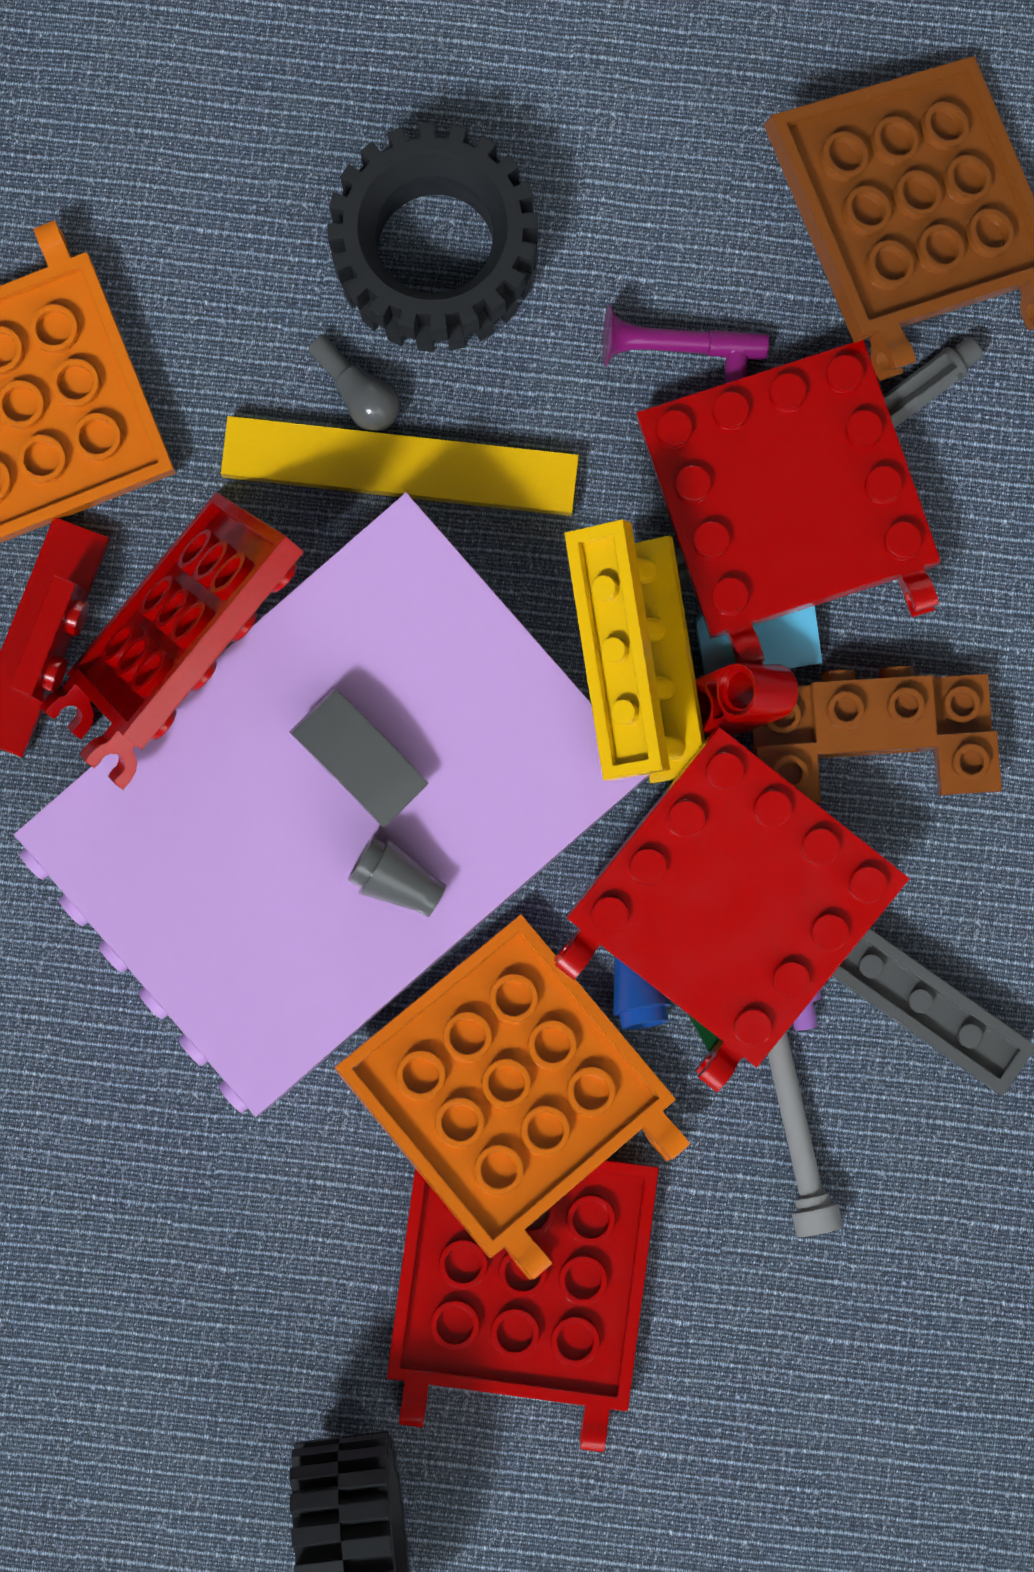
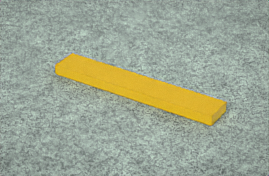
(399, 465)

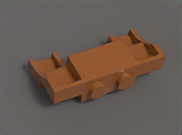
(887, 717)

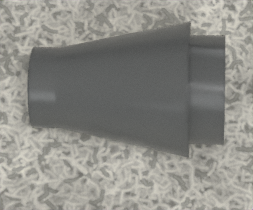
(394, 877)

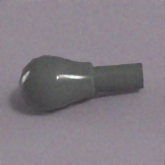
(367, 397)

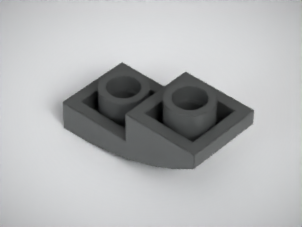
(359, 757)

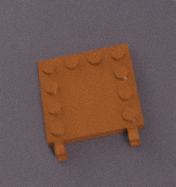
(910, 202)

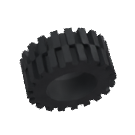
(419, 170)
(347, 1505)

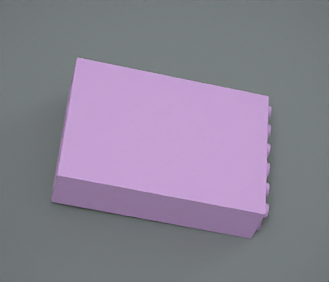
(237, 847)

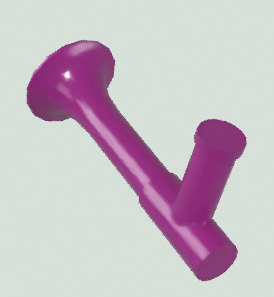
(735, 346)

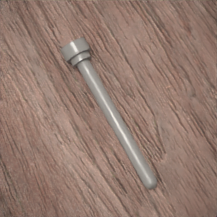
(814, 1209)

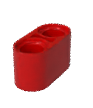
(745, 696)

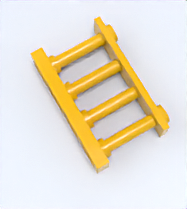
(635, 651)

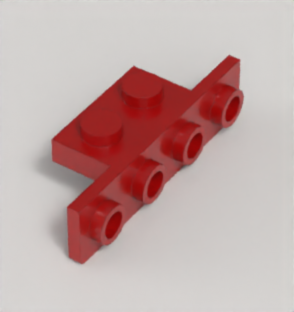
(43, 626)

